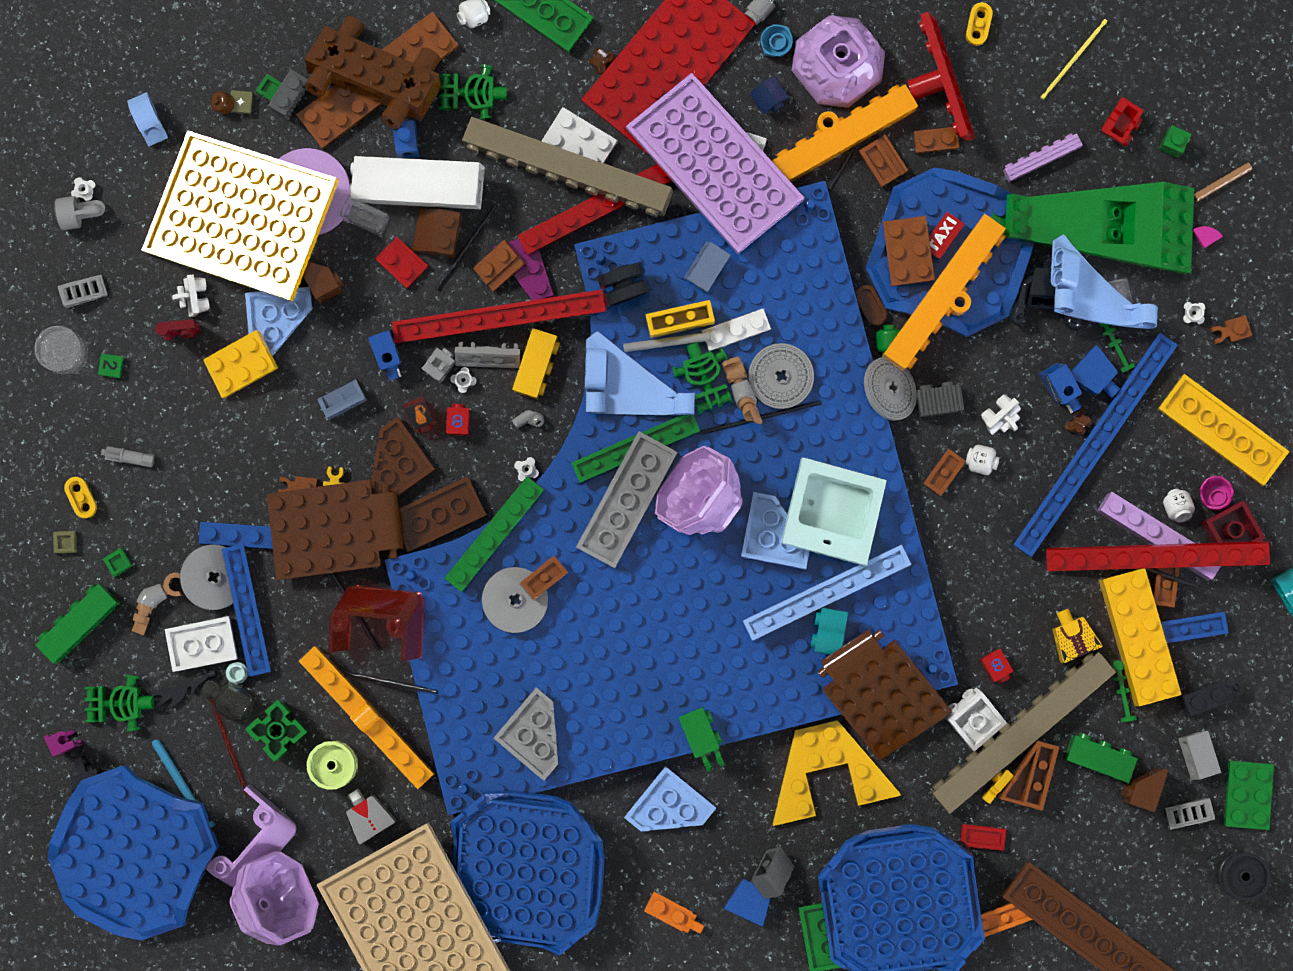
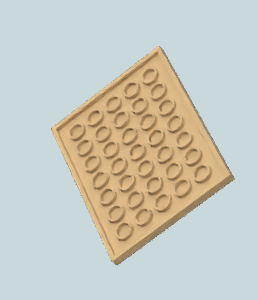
(410, 910)

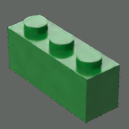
(1101, 757)

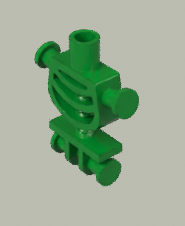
(493, 93)
(697, 357)
(134, 703)

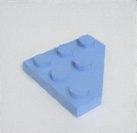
(276, 316)
(765, 534)
(669, 805)

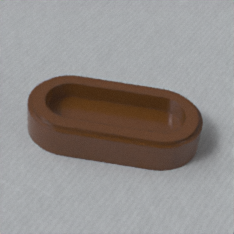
(871, 305)

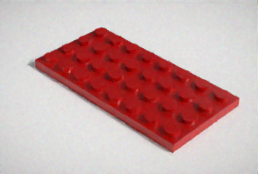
(670, 46)

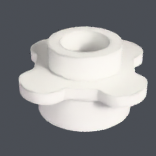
(88, 185)
(1198, 308)
(457, 379)
(529, 463)

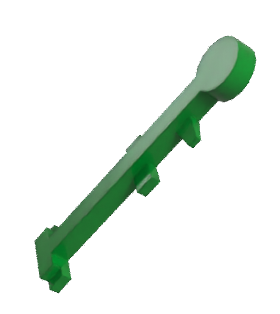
(1114, 342)
(1118, 666)

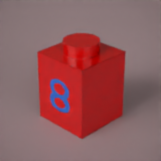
(458, 420)
(996, 666)

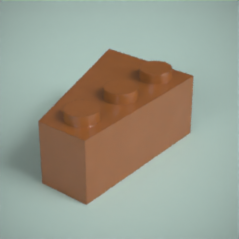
(1032, 777)

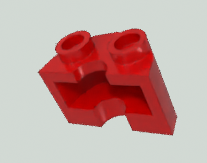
(1121, 122)

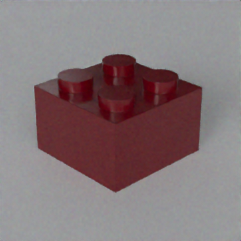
(1233, 525)

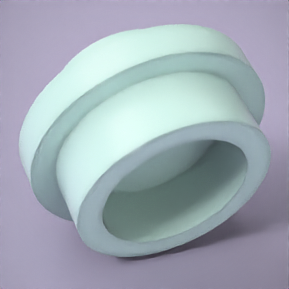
(236, 673)

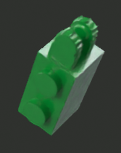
(701, 736)

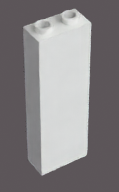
(417, 182)

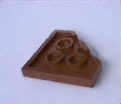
(398, 460)

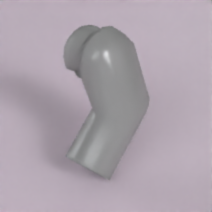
(529, 417)

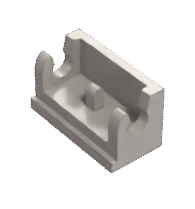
(1199, 755)

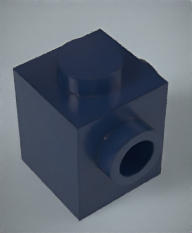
(769, 95)

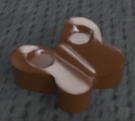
(600, 60)
(1079, 423)

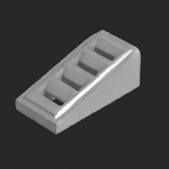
(85, 298)
(1191, 821)

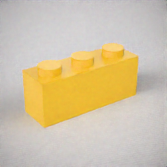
(680, 319)
(536, 364)

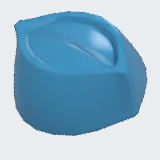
(776, 40)

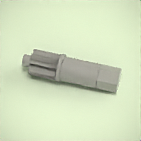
(127, 456)

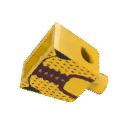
(1074, 637)

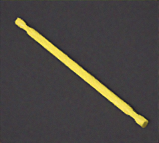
(1074, 59)

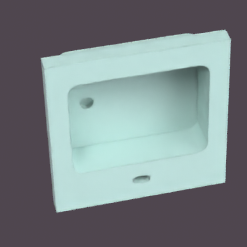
(835, 508)

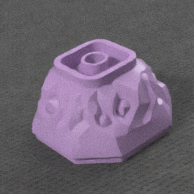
(836, 79)
(700, 493)
(274, 899)

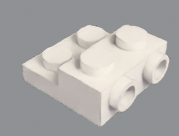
(975, 718)

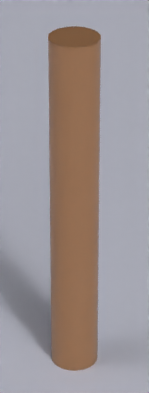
(1222, 182)

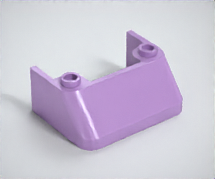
(274, 836)

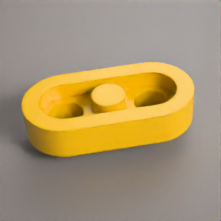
(979, 25)
(80, 498)

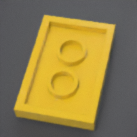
(240, 363)

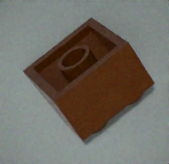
(437, 232)
(323, 282)
(1145, 789)

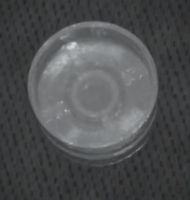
(61, 350)

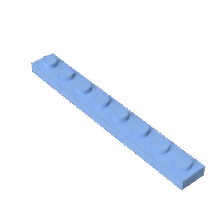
(826, 592)

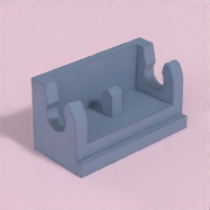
(707, 266)
(342, 399)

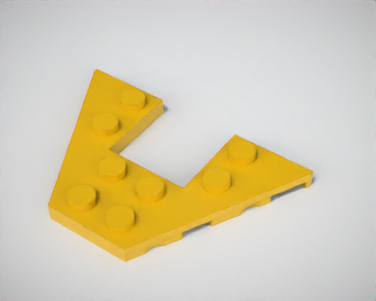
(823, 748)

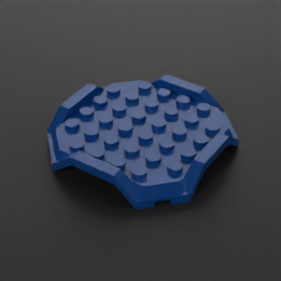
(967, 200)
(130, 854)
(530, 868)
(901, 901)

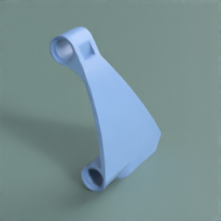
(1088, 296)
(624, 387)

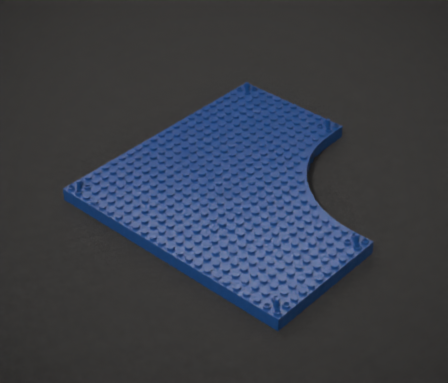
(666, 625)

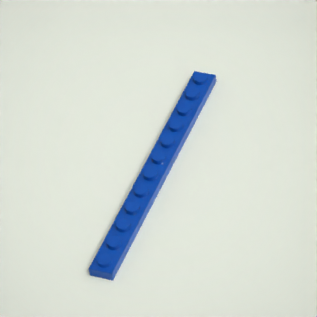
(1095, 445)

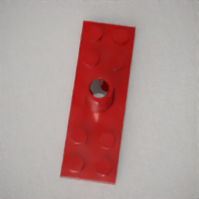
(941, 79)

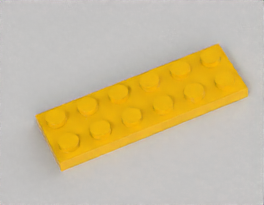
(1223, 430)

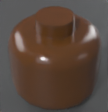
(222, 102)

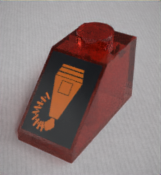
(419, 415)

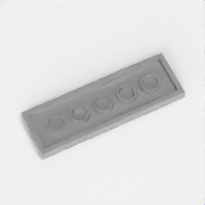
(626, 499)

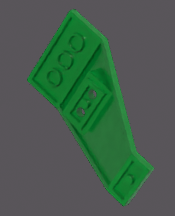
(1125, 223)

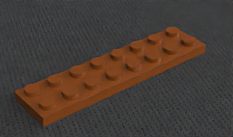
(344, 108)

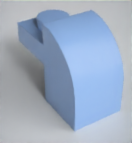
(147, 119)

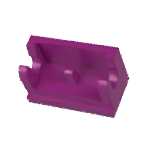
(59, 744)

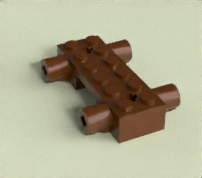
(344, 59)

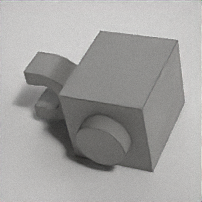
(439, 364)

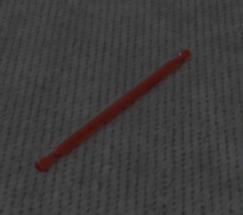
(229, 748)

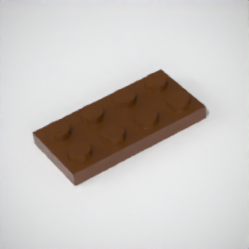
(439, 514)

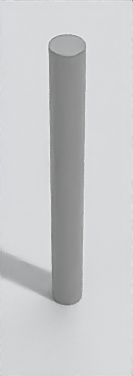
(664, 342)

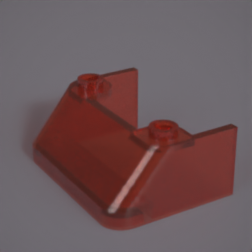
(400, 607)

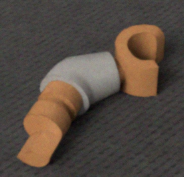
(742, 391)
(149, 599)

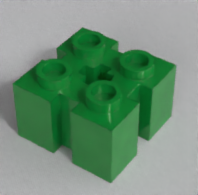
(264, 730)

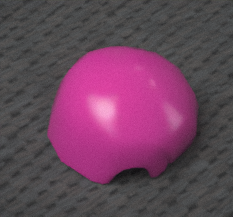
(1216, 493)

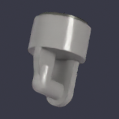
(70, 212)

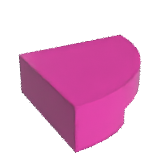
(1206, 235)

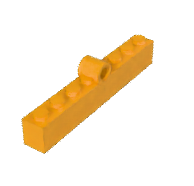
(845, 132)
(944, 292)
(367, 717)

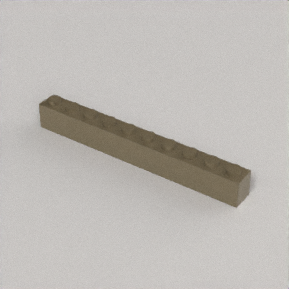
(568, 167)
(1023, 732)

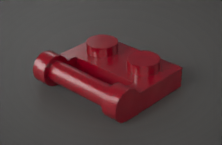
(183, 328)

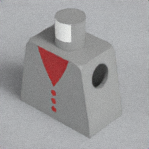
(368, 816)

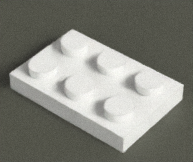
(579, 137)
(201, 644)

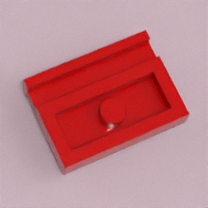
(401, 262)

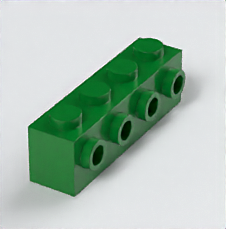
(77, 624)

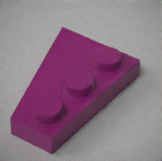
(533, 274)

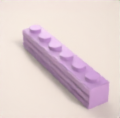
(1044, 157)

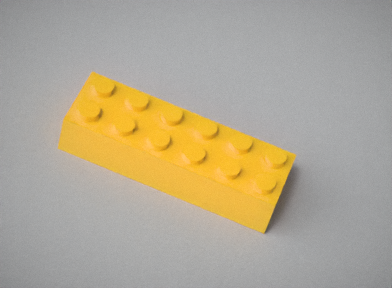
(1140, 637)

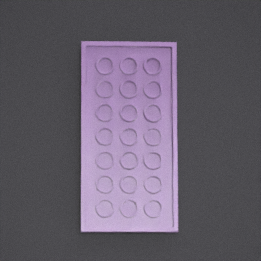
(715, 163)

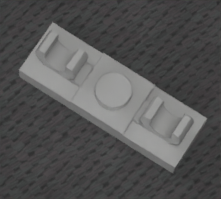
(487, 356)

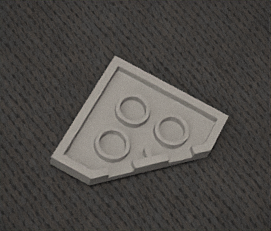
(532, 734)

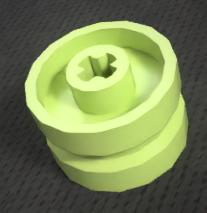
(319, 767)

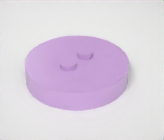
(326, 164)

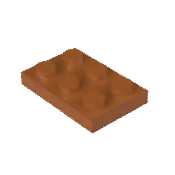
(908, 251)

